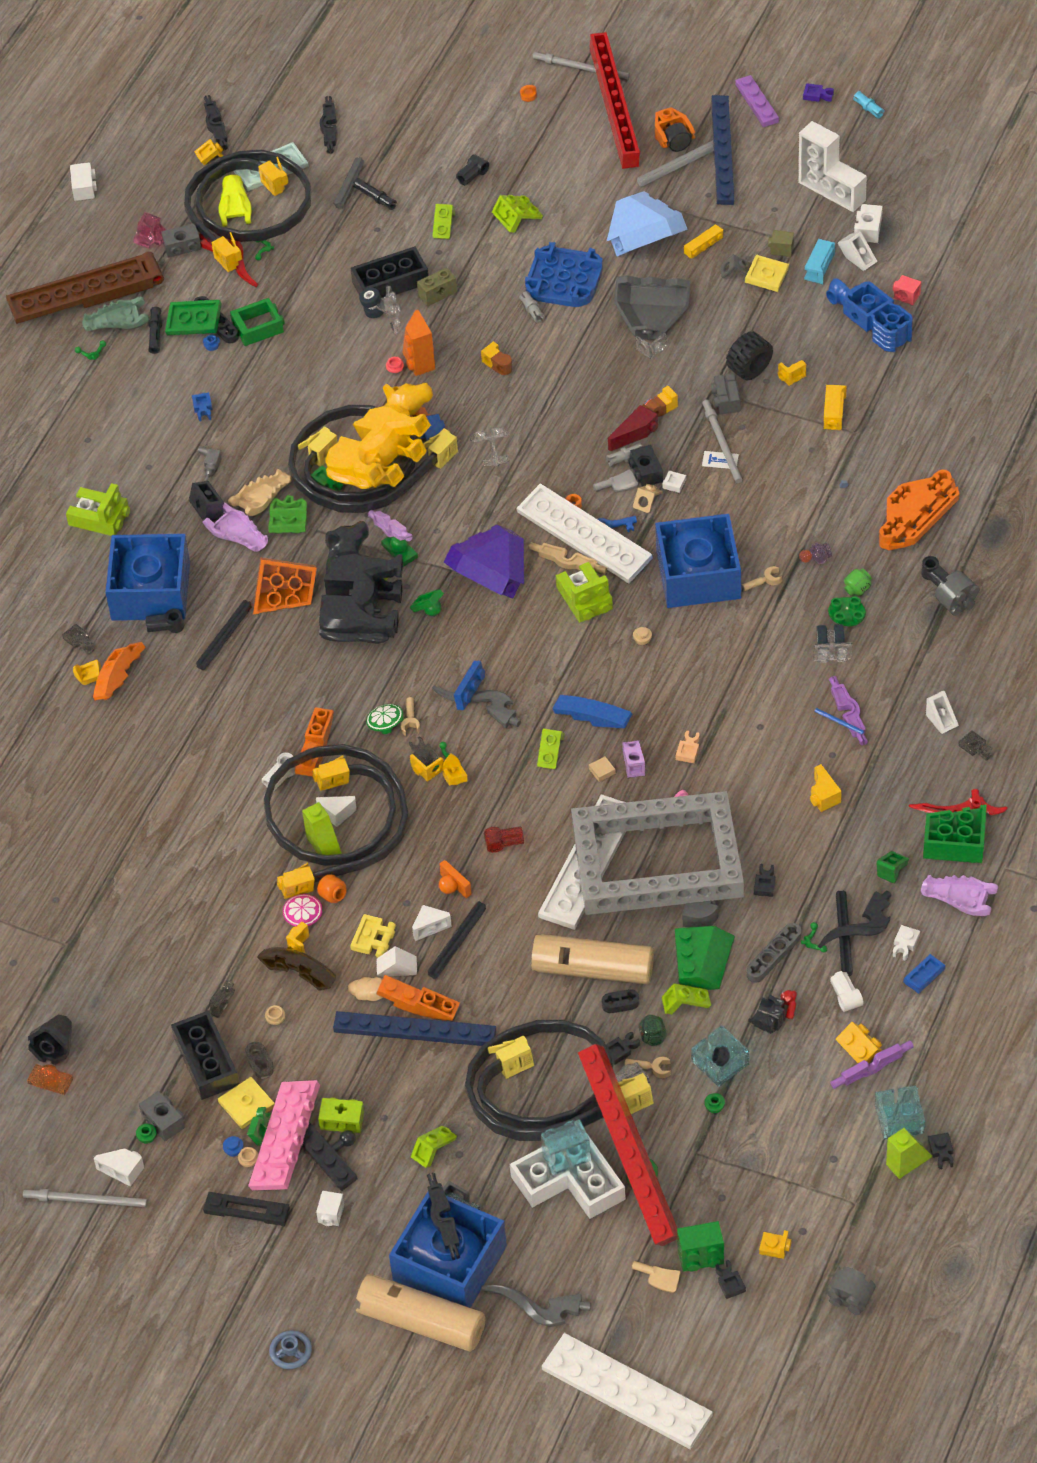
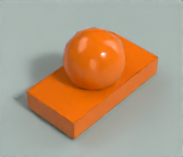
(453, 880)

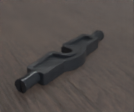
(213, 124)
(328, 130)
(445, 1225)

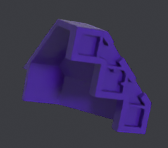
(491, 560)

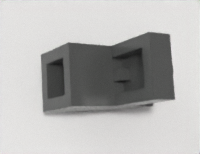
(700, 914)

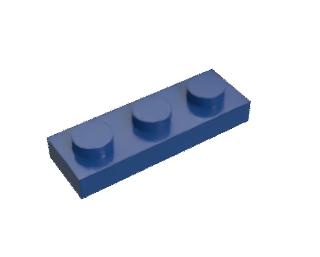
(469, 685)

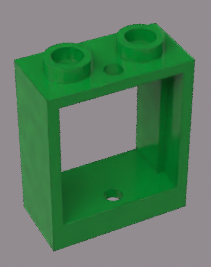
(259, 332)

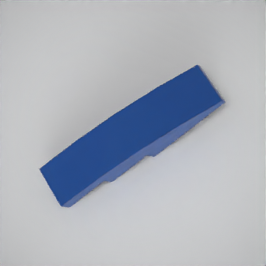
(596, 712)

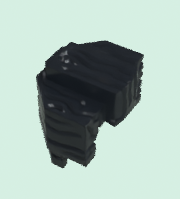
(769, 1014)

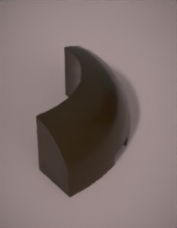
(308, 967)

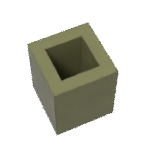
(781, 243)

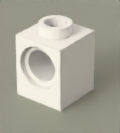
(330, 1208)

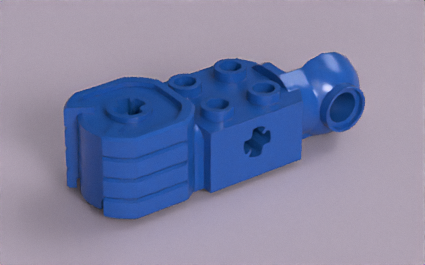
(873, 310)

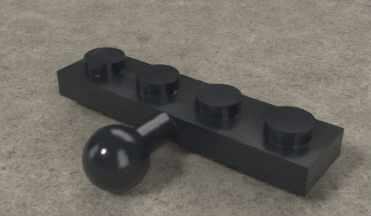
(327, 1157)

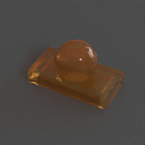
(50, 1078)

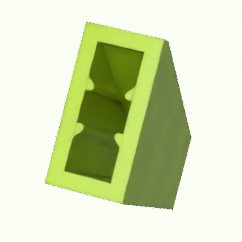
(320, 830)
(905, 1153)

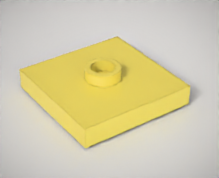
(767, 273)
(244, 1101)

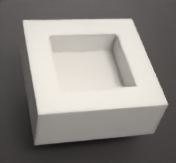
(674, 481)

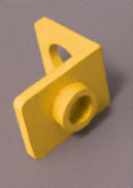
(426, 772)

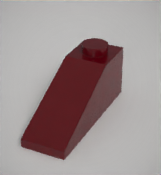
(634, 428)

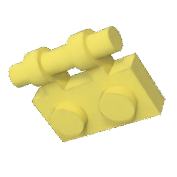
(367, 934)

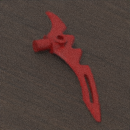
(973, 802)

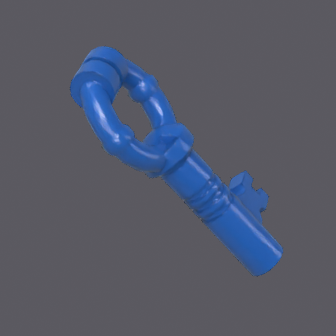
(629, 521)

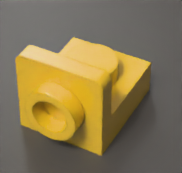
(209, 151)
(793, 373)
(775, 1245)

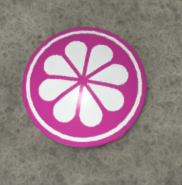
(302, 908)

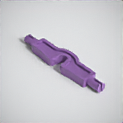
(845, 702)
(865, 1069)

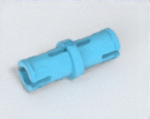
(868, 104)

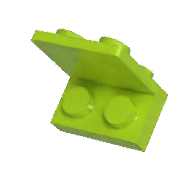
(512, 209)

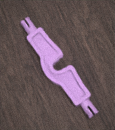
(389, 527)

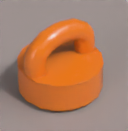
(528, 93)

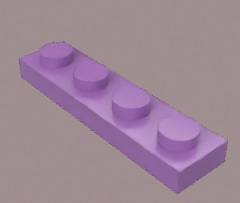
(757, 101)

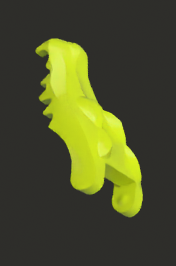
(234, 200)

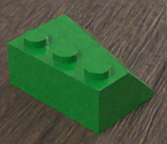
(955, 835)
(702, 956)

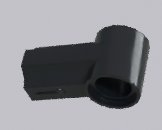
(474, 167)
(933, 571)
(171, 621)

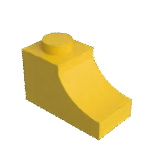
(825, 792)

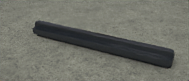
(223, 635)
(456, 940)
(844, 942)

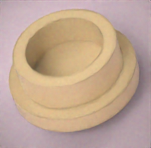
(642, 635)
(275, 1015)
(247, 1157)

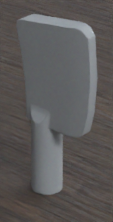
(619, 483)

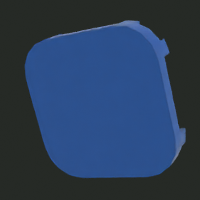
(564, 276)

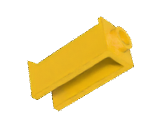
(834, 406)

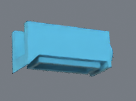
(819, 261)

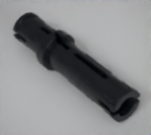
(379, 196)
(155, 324)

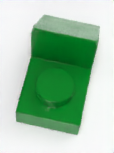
(890, 865)

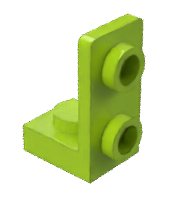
(443, 221)
(549, 748)
(682, 994)
(429, 1143)

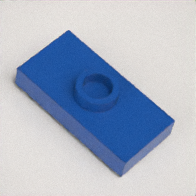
(924, 973)

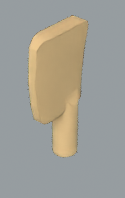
(660, 1278)

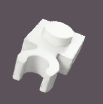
(905, 940)

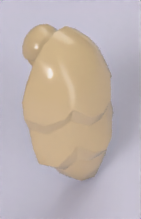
(365, 988)

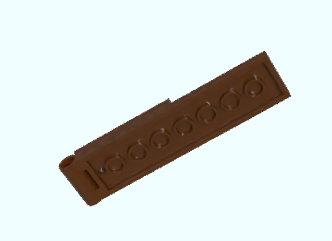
(87, 288)

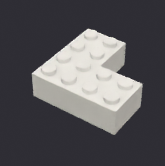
(824, 172)
(591, 1183)

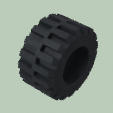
(749, 355)

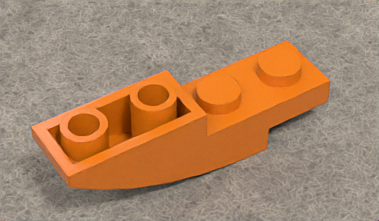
(114, 670)
(316, 735)
(417, 1001)

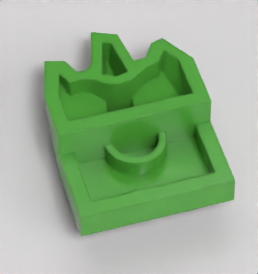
(288, 515)

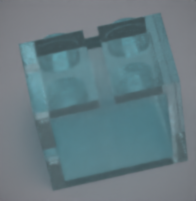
(703, 1058)
(904, 1114)
(568, 1138)

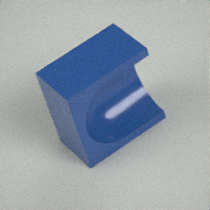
(698, 560)
(147, 575)
(425, 1264)

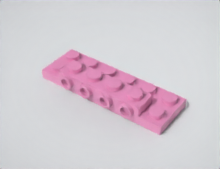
(284, 1135)

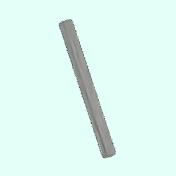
(675, 164)

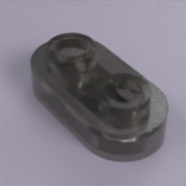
(259, 1061)

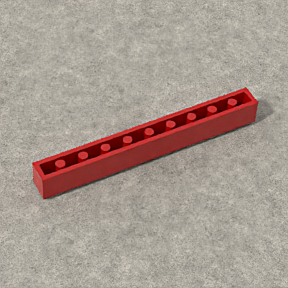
(614, 100)
(629, 1144)

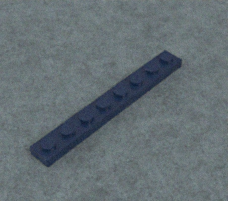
(722, 150)
(413, 1028)

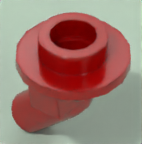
(789, 998)

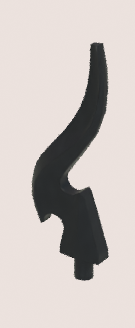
(872, 912)

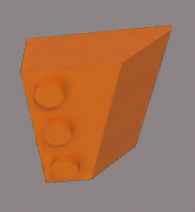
(418, 345)
(283, 585)

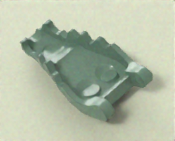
(119, 314)

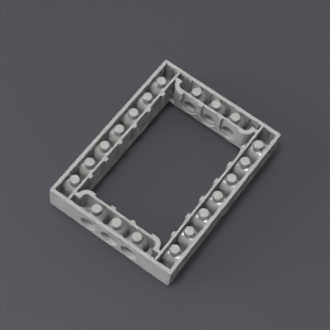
(665, 889)

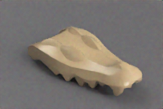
(259, 494)

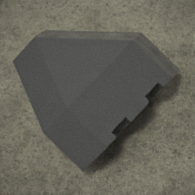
(651, 303)

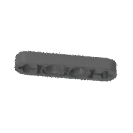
(776, 954)

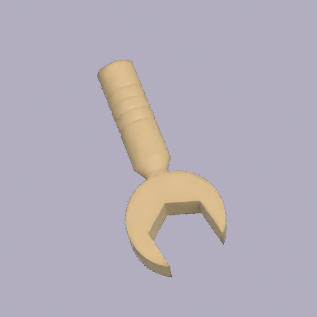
(768, 578)
(410, 721)
(655, 1066)

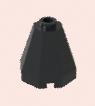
(51, 1040)

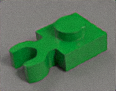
(321, 478)
(259, 1125)

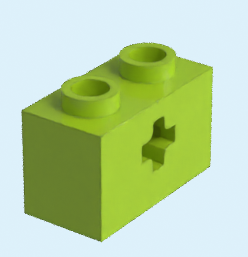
(341, 1115)

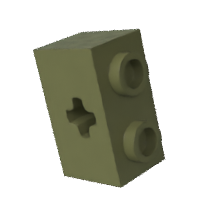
(437, 287)

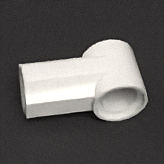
(280, 760)
(847, 995)

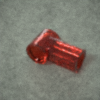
(498, 839)

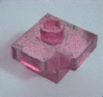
(149, 231)

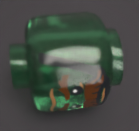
(652, 1030)

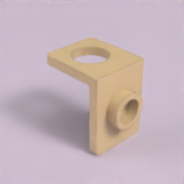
(648, 491)

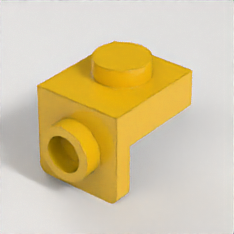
(297, 937)

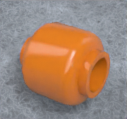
(331, 888)

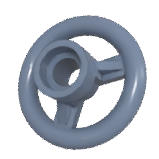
(288, 1339)

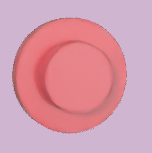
(394, 365)

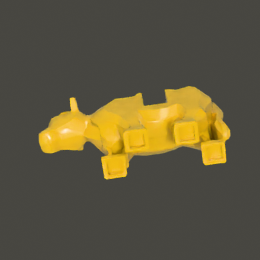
(384, 436)

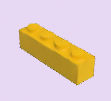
(703, 241)

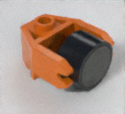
(678, 134)

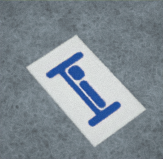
(717, 459)

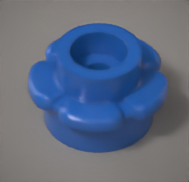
(211, 342)

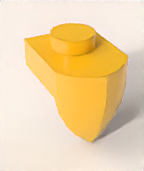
(88, 672)
(453, 771)

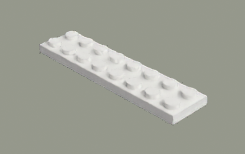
(584, 533)
(565, 900)
(627, 1391)

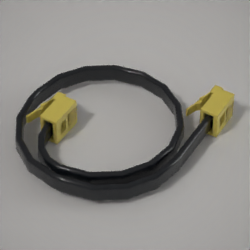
(440, 451)
(516, 1056)

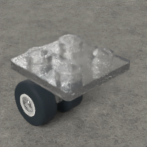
(375, 306)
(836, 649)

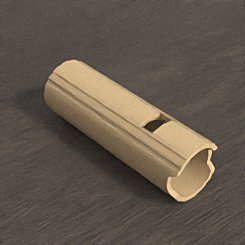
(593, 959)
(420, 1312)

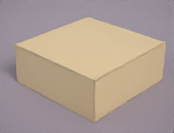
(602, 769)

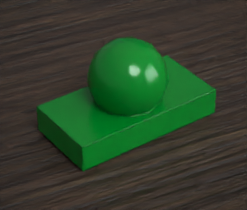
(395, 547)
(428, 602)

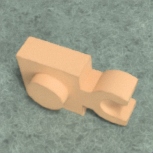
(688, 749)

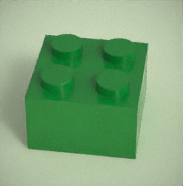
(700, 1246)

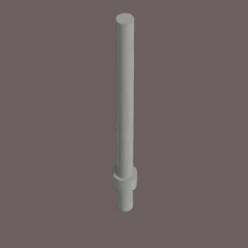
(550, 59)
(712, 417)
(46, 1195)

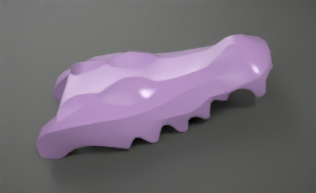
(237, 528)
(962, 893)

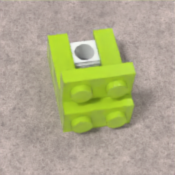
(99, 511)
(585, 592)

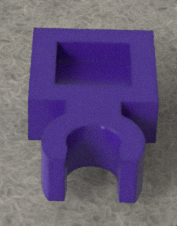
(816, 92)

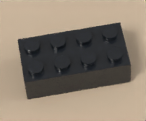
(395, 270)
(205, 1055)

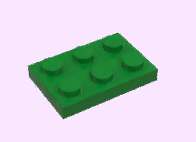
(193, 317)

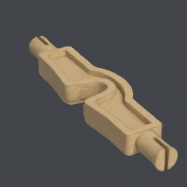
(559, 554)

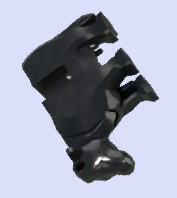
(354, 588)

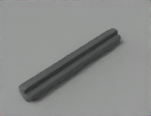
(348, 182)

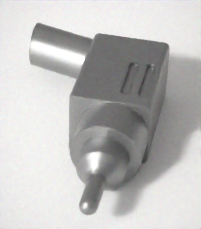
(211, 461)

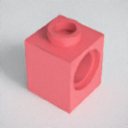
(907, 290)

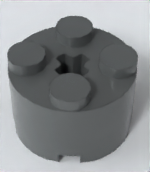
(957, 593)
(850, 1289)

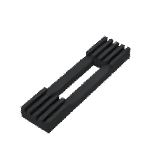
(217, 1204)

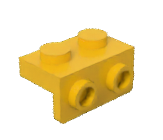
(859, 1043)

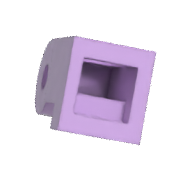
(633, 759)

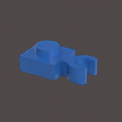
(202, 405)

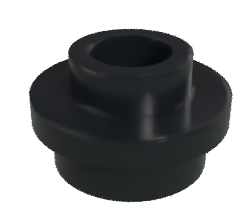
(720, 1056)

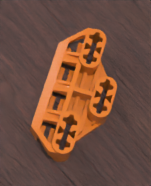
(910, 506)

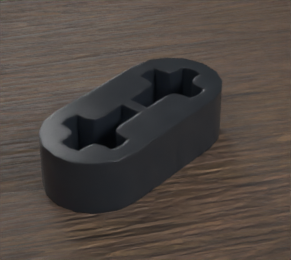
(620, 1001)

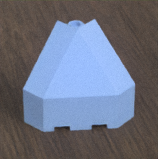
(641, 221)

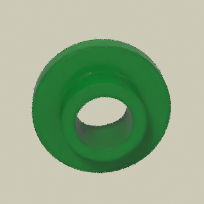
(714, 1107)
(146, 1138)

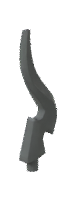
(496, 709)
(549, 1317)

